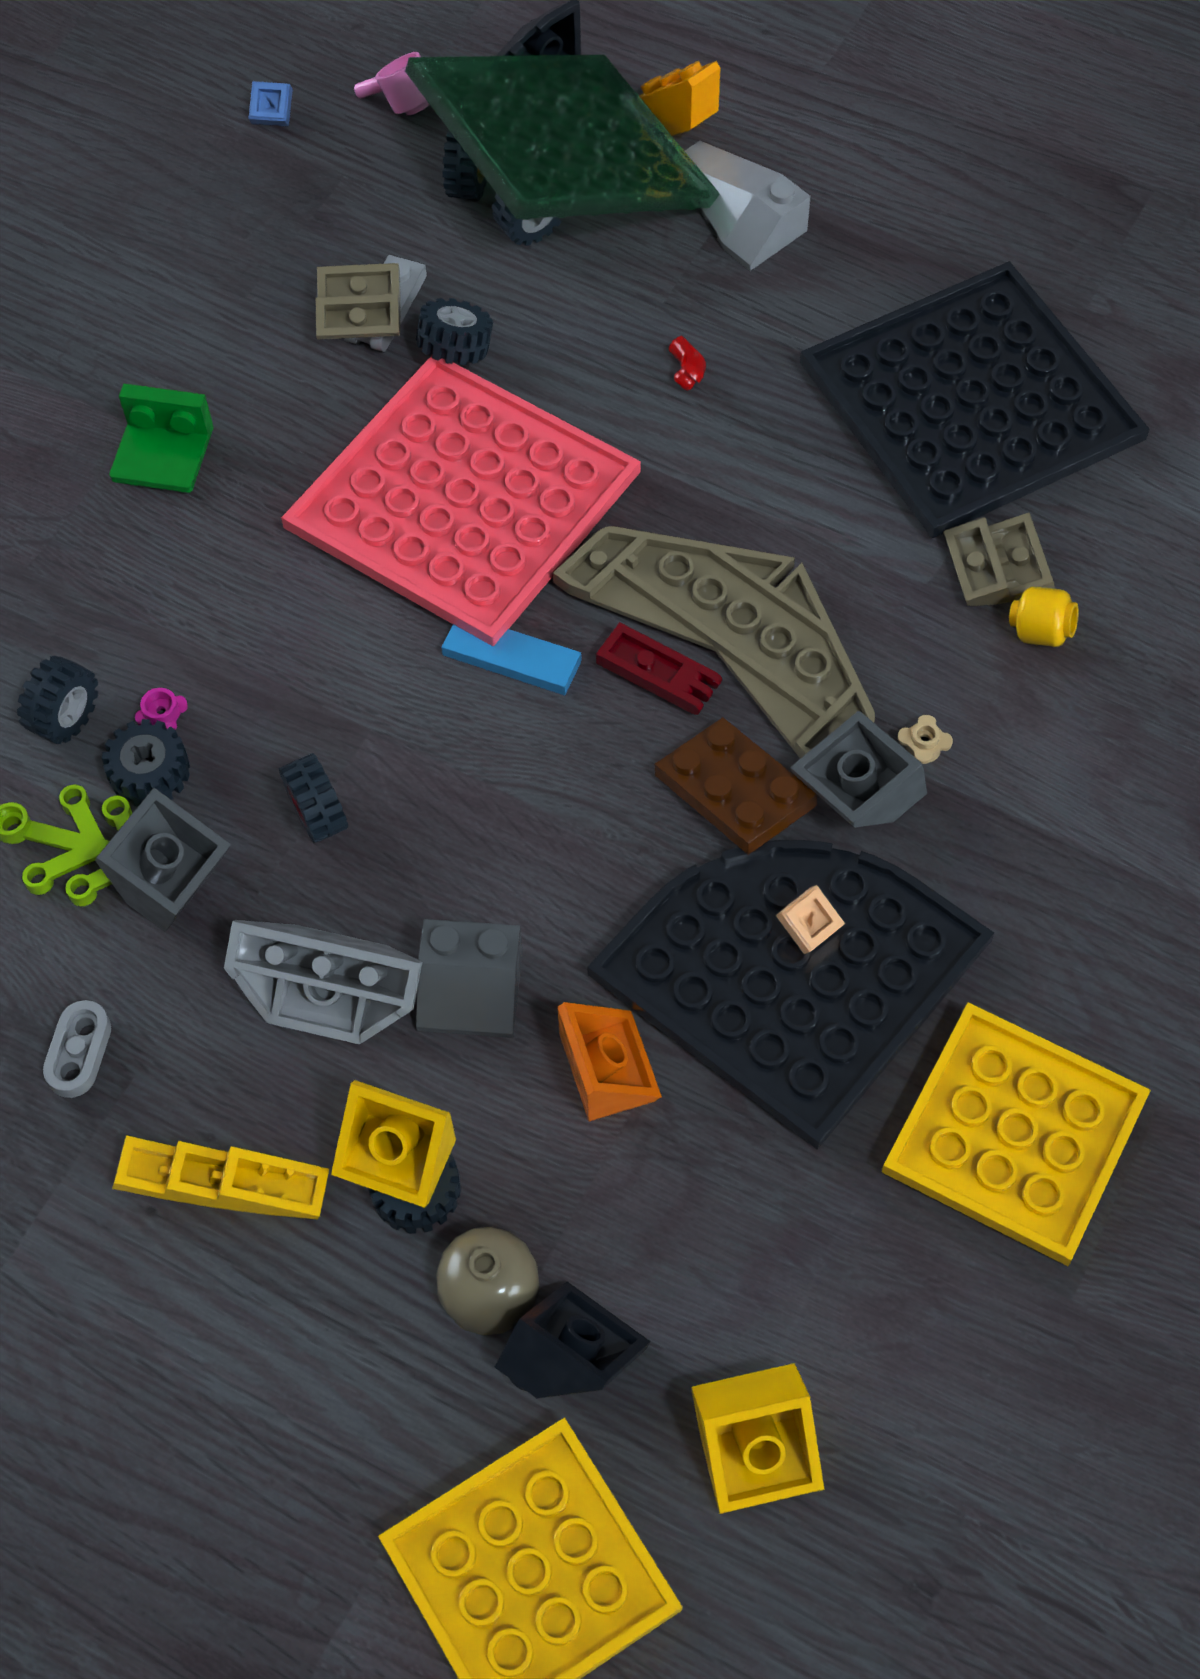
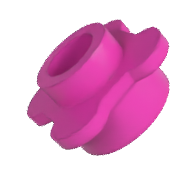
(161, 699)

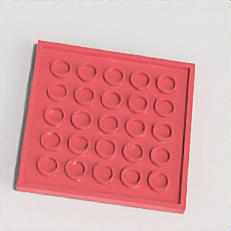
(462, 498)

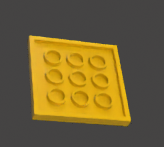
(1016, 1133)
(531, 1566)

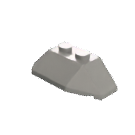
(321, 979)

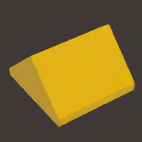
(393, 1144)

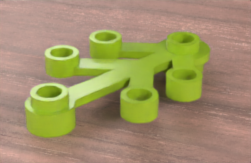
(81, 846)

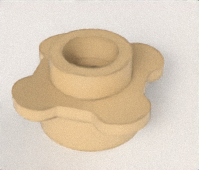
(925, 750)

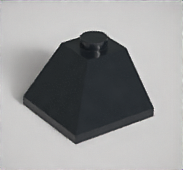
(568, 1346)

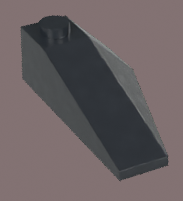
(549, 34)

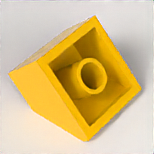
(758, 1437)

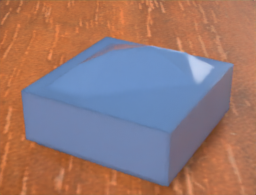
(270, 103)

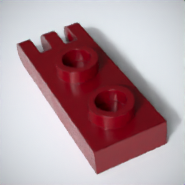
(658, 668)

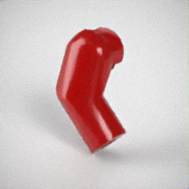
(691, 361)

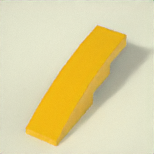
(221, 1179)

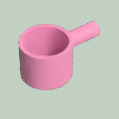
(396, 86)

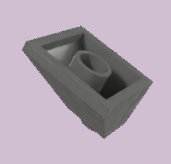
(863, 773)

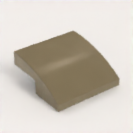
(358, 301)
(998, 560)

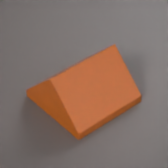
(606, 1059)

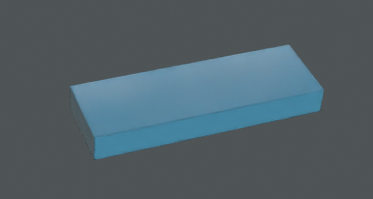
(517, 657)

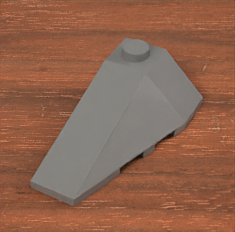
(755, 207)

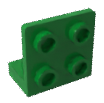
(162, 438)

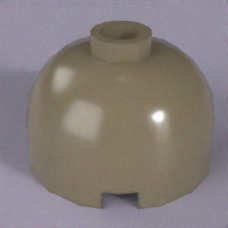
(487, 1280)

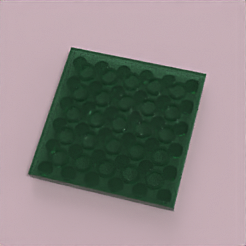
(560, 135)

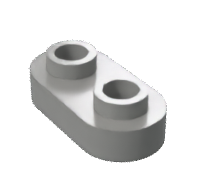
(75, 1051)

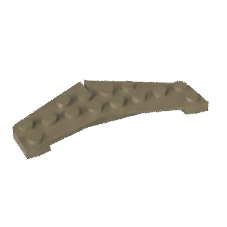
(728, 602)

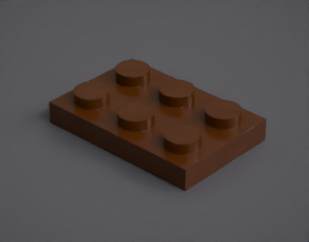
(735, 785)

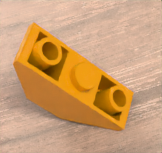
(684, 96)

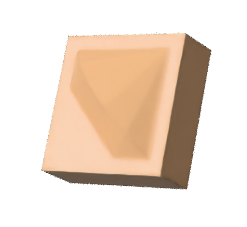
(810, 919)

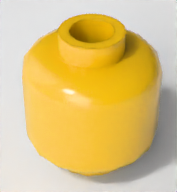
(1044, 616)

